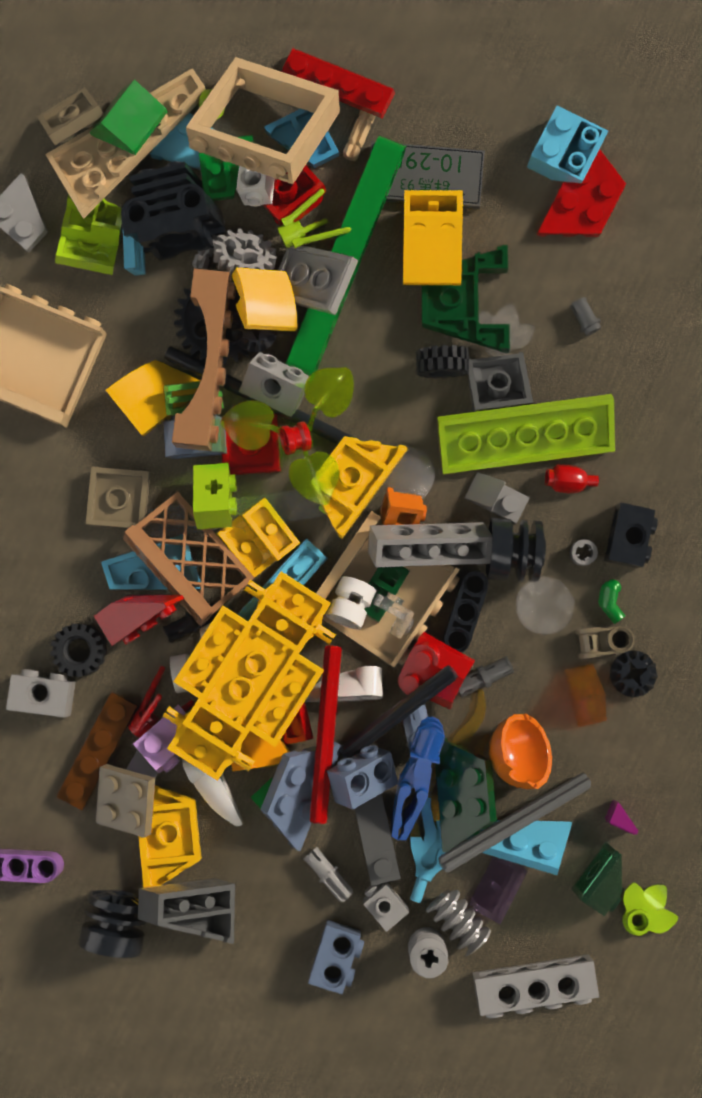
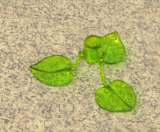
(314, 474)

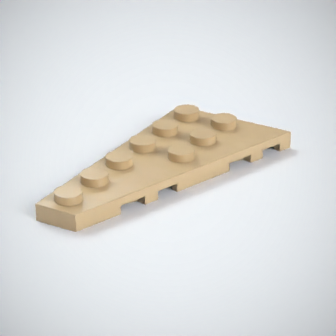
(94, 167)

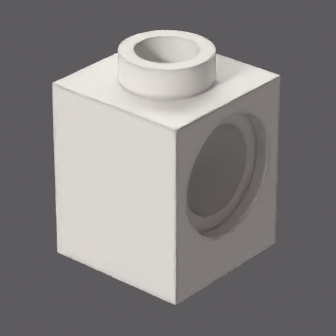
(254, 187)

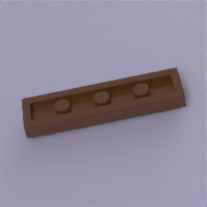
(97, 750)

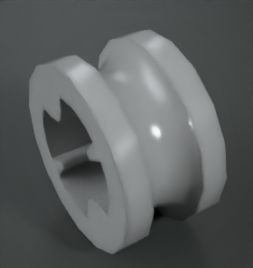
(587, 560)

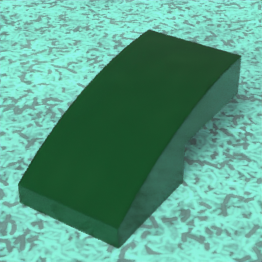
(385, 581)

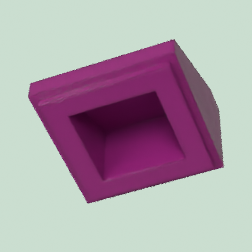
(618, 817)

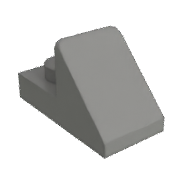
(496, 497)

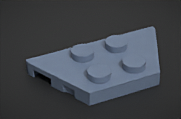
(290, 794)

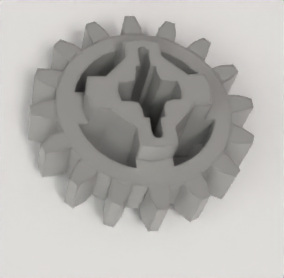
(243, 251)

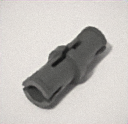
(486, 676)

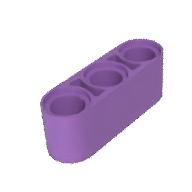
(32, 865)

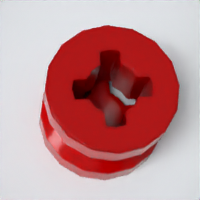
(295, 438)

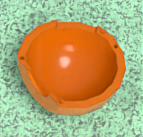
(521, 752)

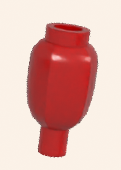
(569, 479)

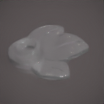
(519, 333)

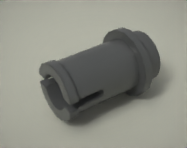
(585, 316)

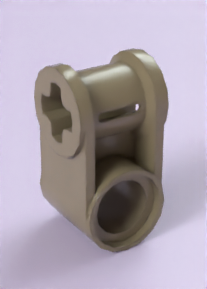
(601, 641)

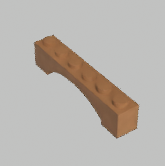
(196, 425)

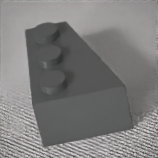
(191, 907)

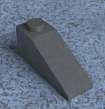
(377, 841)

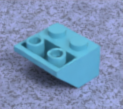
(566, 147)

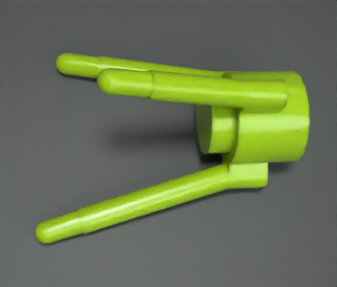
(294, 234)

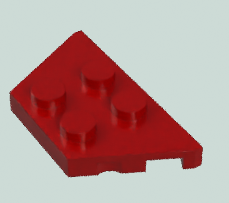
(585, 205)

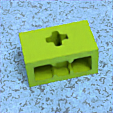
(213, 496)

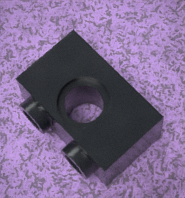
(618, 548)

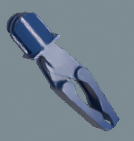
(417, 774)

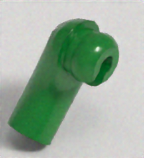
(608, 598)

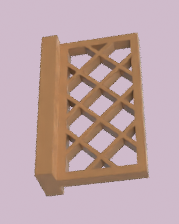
(168, 573)

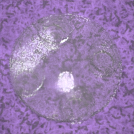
(412, 474)
(544, 606)

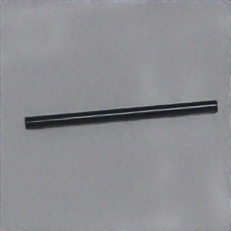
(233, 385)

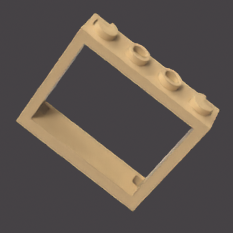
(274, 85)

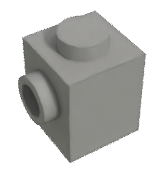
(385, 905)

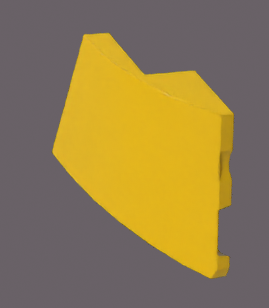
(142, 394)

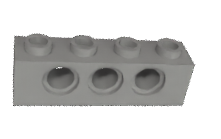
(429, 544)
(520, 977)

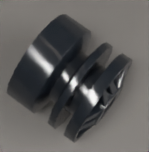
(516, 550)
(113, 928)

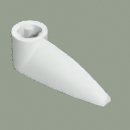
(355, 685)
(215, 793)

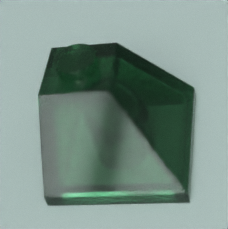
(601, 881)

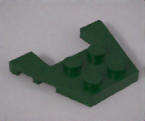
(455, 308)

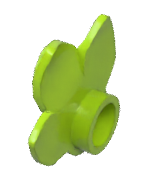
(650, 905)

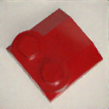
(289, 196)
(426, 660)

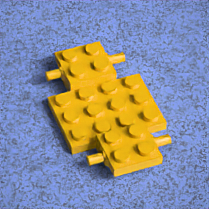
(248, 676)

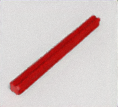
(325, 734)

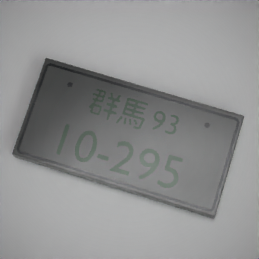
(439, 170)

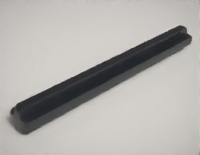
(399, 711)

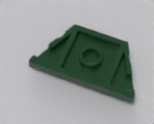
(463, 794)

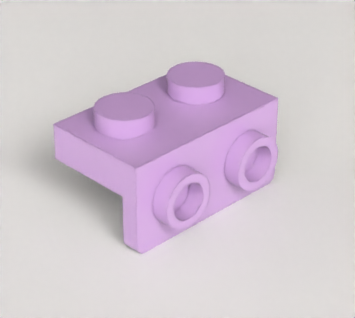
(155, 742)

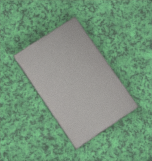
(318, 277)

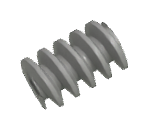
(459, 920)
(436, 960)

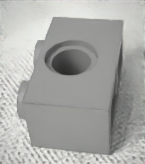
(261, 387)
(23, 694)

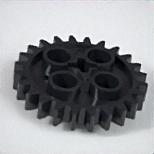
(192, 319)

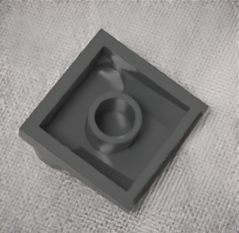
(499, 382)

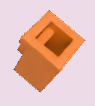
(402, 508)

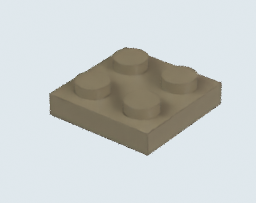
(70, 116)
(117, 497)
(125, 800)

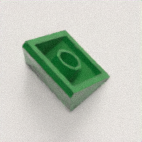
(129, 118)

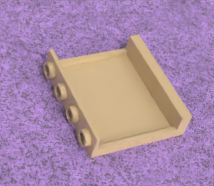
(44, 355)
(419, 591)

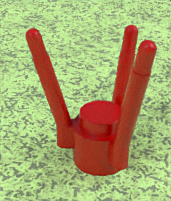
(145, 719)

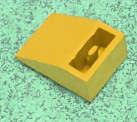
(432, 237)

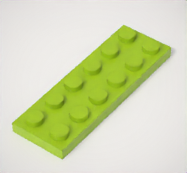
(527, 433)

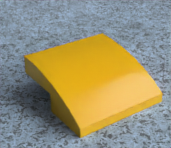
(265, 299)
(258, 537)

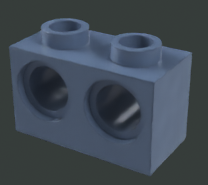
(362, 776)
(330, 955)

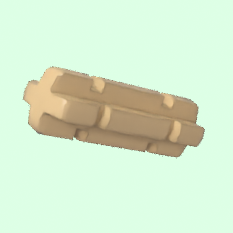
(358, 136)

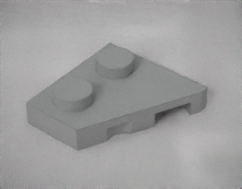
(21, 214)

